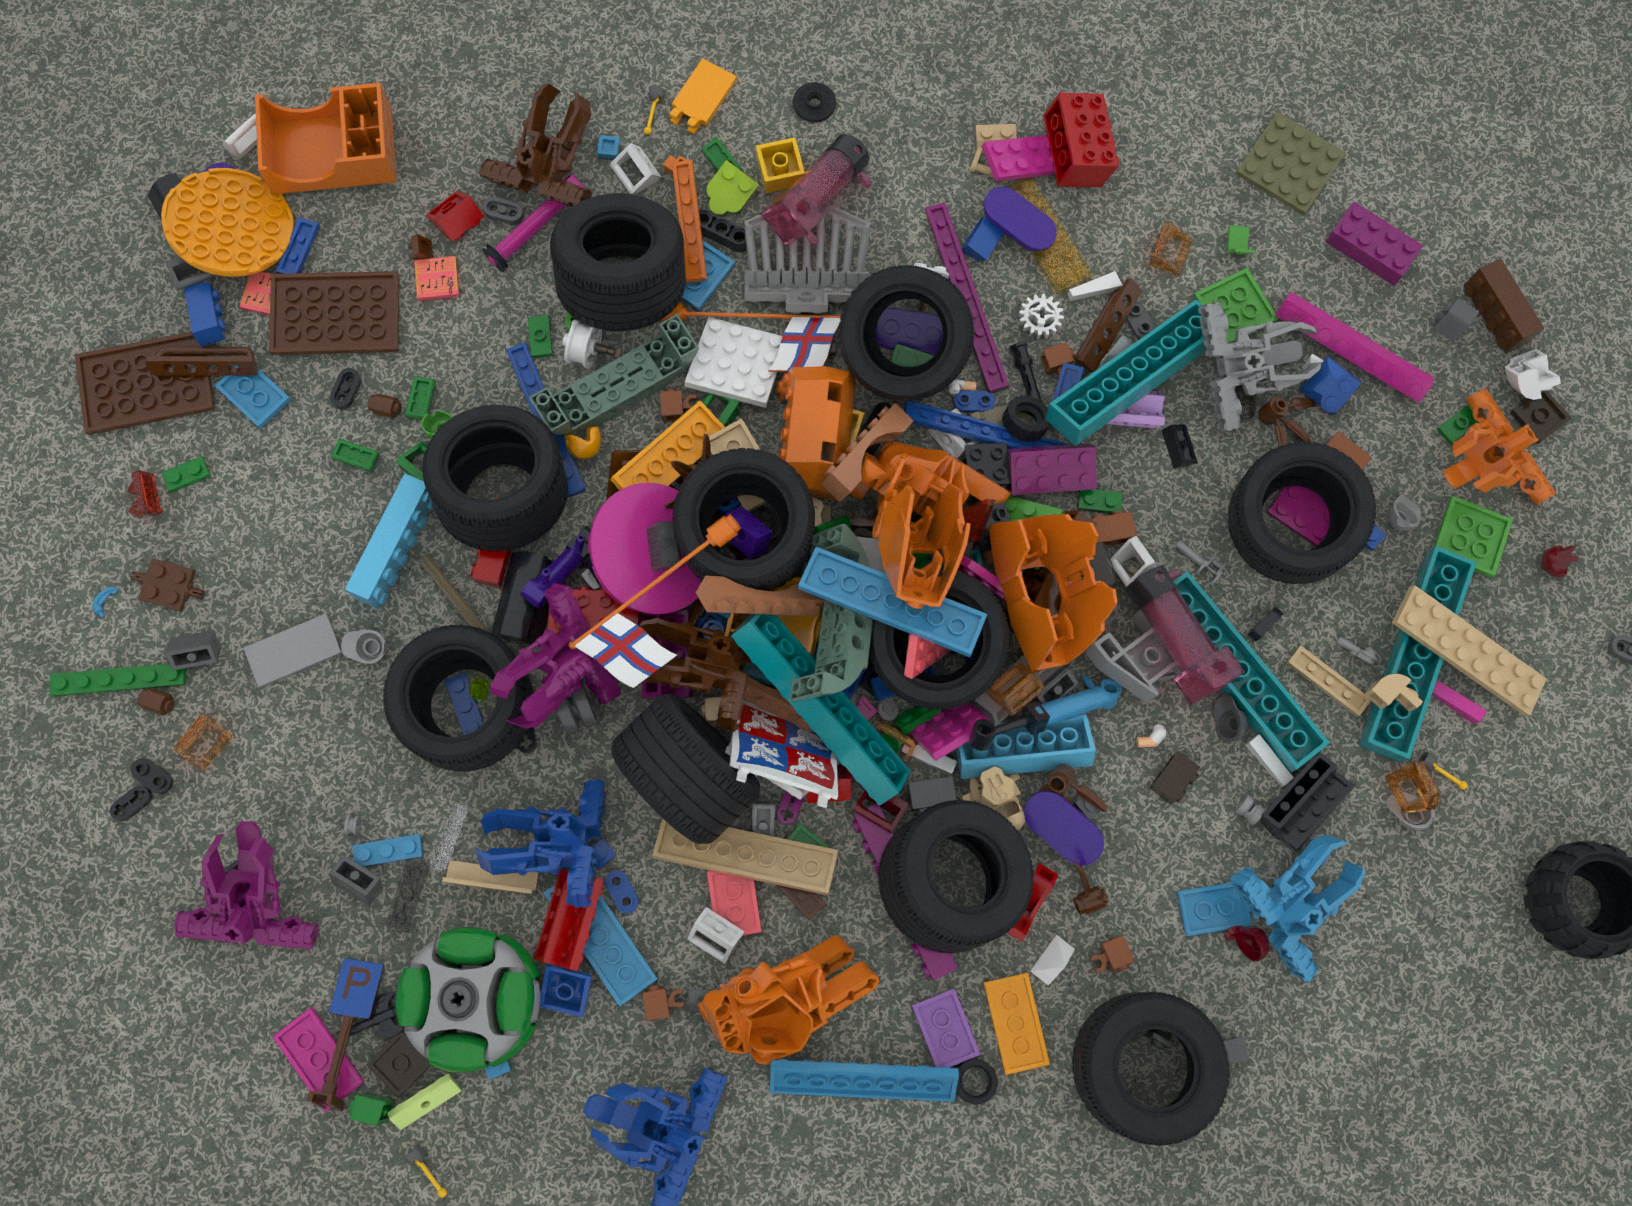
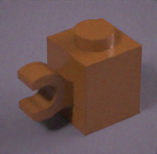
(1055, 357)
(673, 404)
(1114, 954)
(658, 1003)

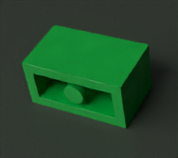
(370, 1108)

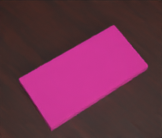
(311, 1050)

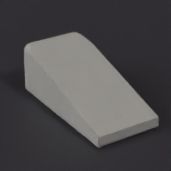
(763, 818)

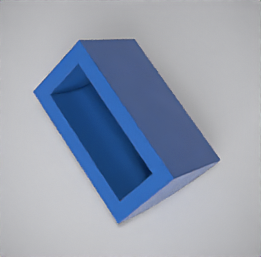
(982, 240)

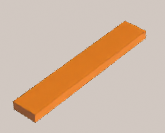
(689, 220)

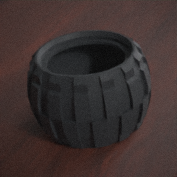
(1547, 899)

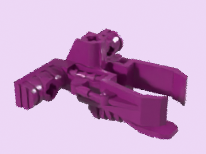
(559, 661)
(243, 899)

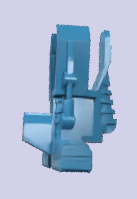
(1292, 905)

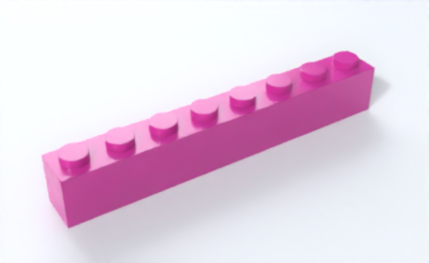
(1357, 348)

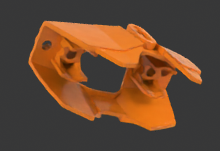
(934, 533)
(1065, 549)

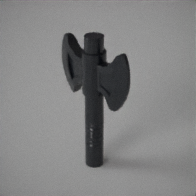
(384, 1017)

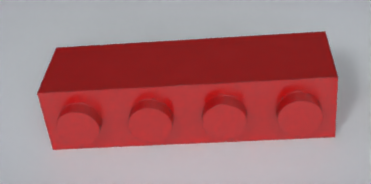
(490, 567)

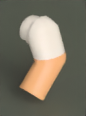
(959, 385)
(1154, 739)

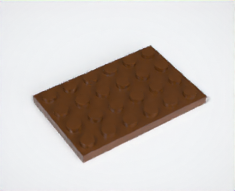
(334, 313)
(123, 393)

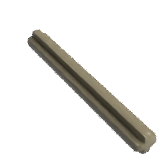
(450, 592)

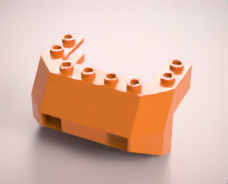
(815, 419)

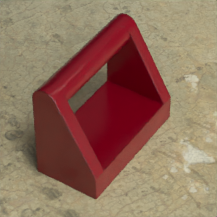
(894, 806)

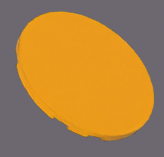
(227, 222)

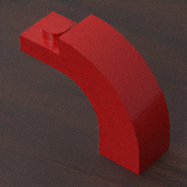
(1043, 883)

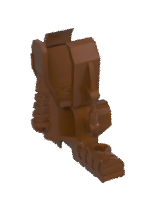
(545, 158)
(707, 666)

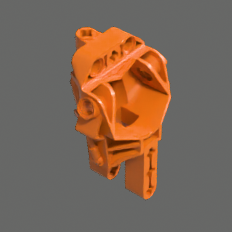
(927, 474)
(779, 1007)

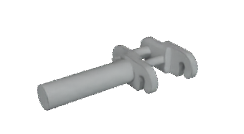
(1201, 561)

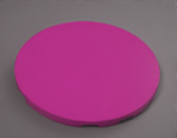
(622, 553)

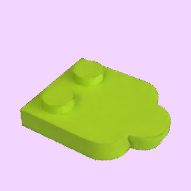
(729, 190)

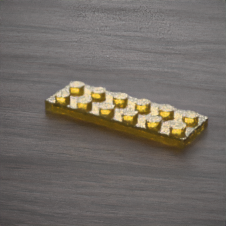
(1062, 261)

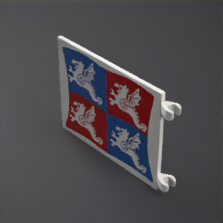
(782, 753)

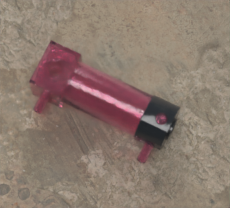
(801, 206)
(1200, 663)

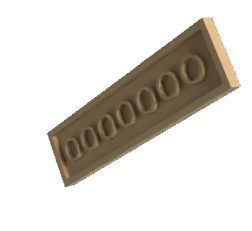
(1469, 650)
(752, 857)

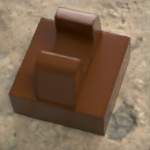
(420, 247)

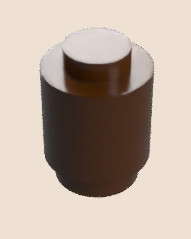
(384, 405)
(155, 701)

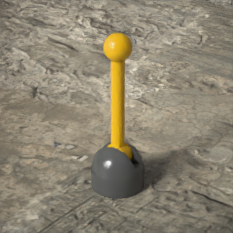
(655, 95)
(1431, 763)
(416, 1158)

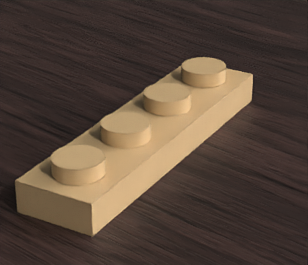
(1328, 681)

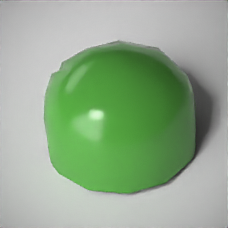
(433, 422)

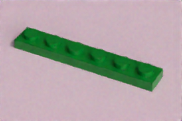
(116, 680)

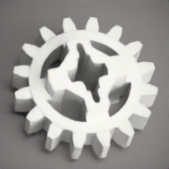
(1032, 320)

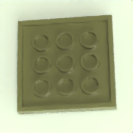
(1290, 163)

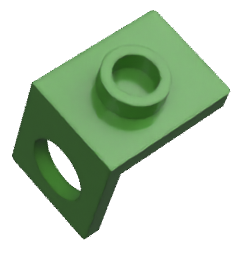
(1238, 240)

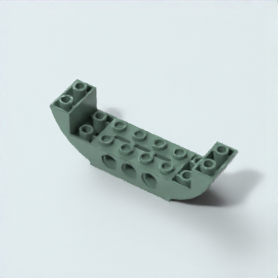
(619, 382)
(843, 632)

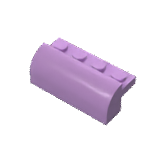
(1143, 413)

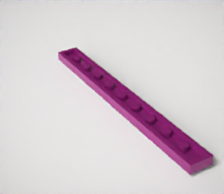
(959, 275)

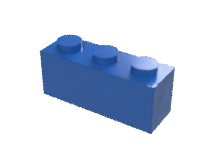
(205, 313)

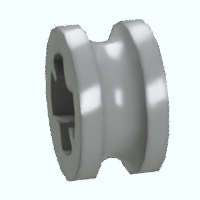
(352, 825)

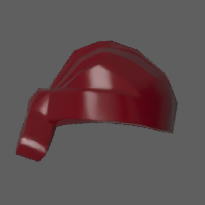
(1556, 560)
(1250, 941)

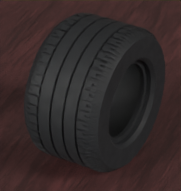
(624, 293)
(859, 333)
(486, 439)
(738, 474)
(1331, 477)
(417, 674)
(963, 685)
(683, 769)
(919, 907)
(1099, 1079)

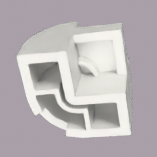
(1530, 374)

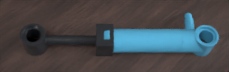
(1038, 716)

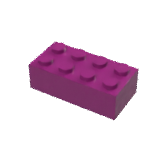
(1374, 243)
(1052, 468)

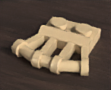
(990, 133)

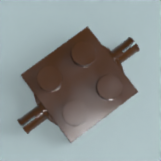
(167, 585)

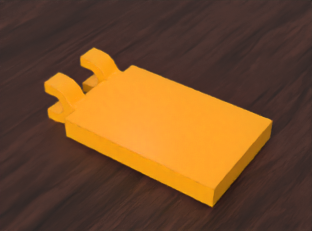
(702, 95)

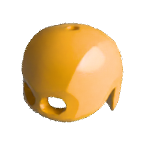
(587, 448)

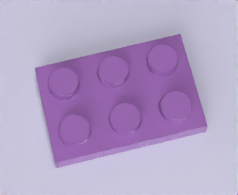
(945, 1029)

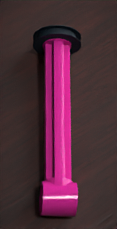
(525, 230)

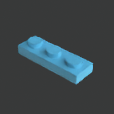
(388, 850)

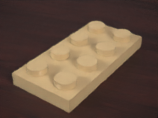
(731, 437)

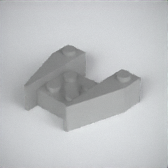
(1136, 664)

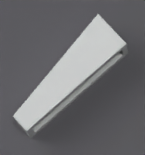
(1101, 285)
(1269, 760)
(944, 764)

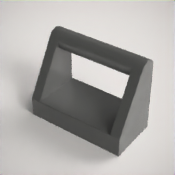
(179, 268)

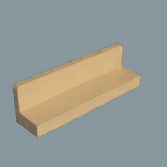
(472, 875)

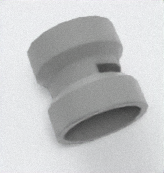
(1250, 810)

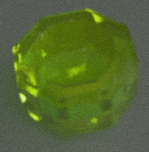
(478, 689)

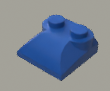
(1330, 386)
(565, 990)

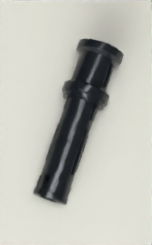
(1021, 363)

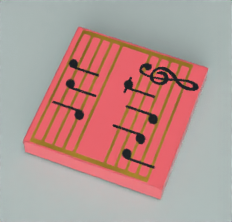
(436, 278)
(257, 293)

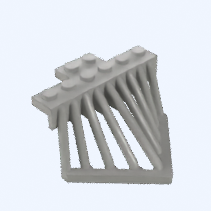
(806, 289)

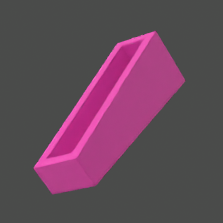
(1458, 703)

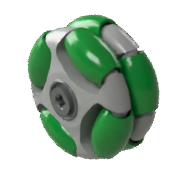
(469, 999)

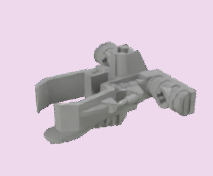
(1248, 361)

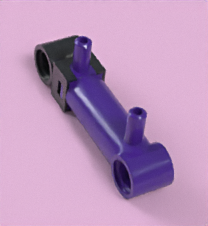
(558, 570)

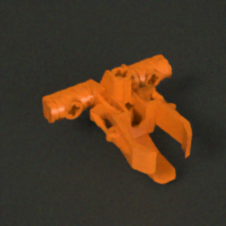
(1487, 459)

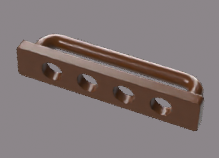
(1085, 355)
(246, 365)

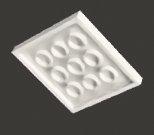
(734, 362)

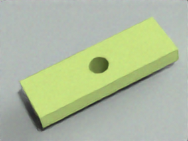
(424, 1101)

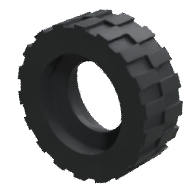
(1021, 430)

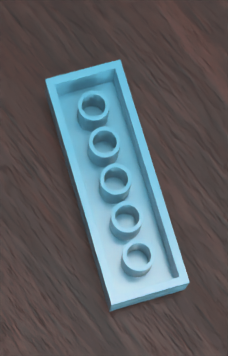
(391, 543)
(1020, 752)

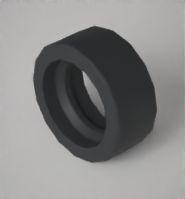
(992, 1086)

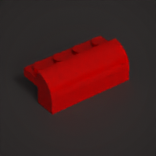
(566, 927)

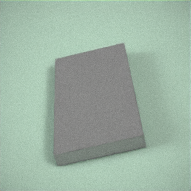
(293, 650)

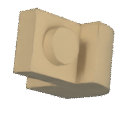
(1391, 688)

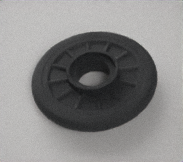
(814, 113)

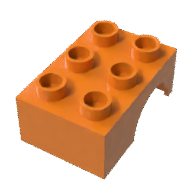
(328, 145)

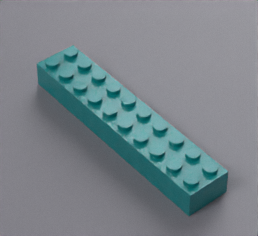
(1128, 376)
(1257, 691)
(829, 716)
(1393, 728)

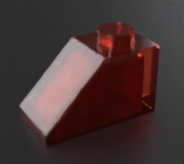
(978, 517)

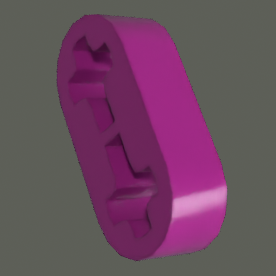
(784, 805)

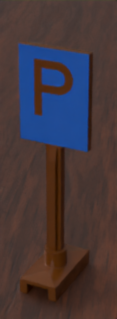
(353, 999)

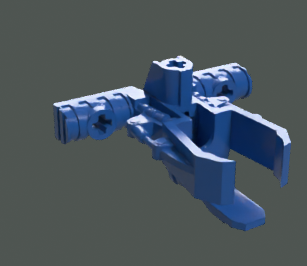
(557, 844)
(658, 1130)

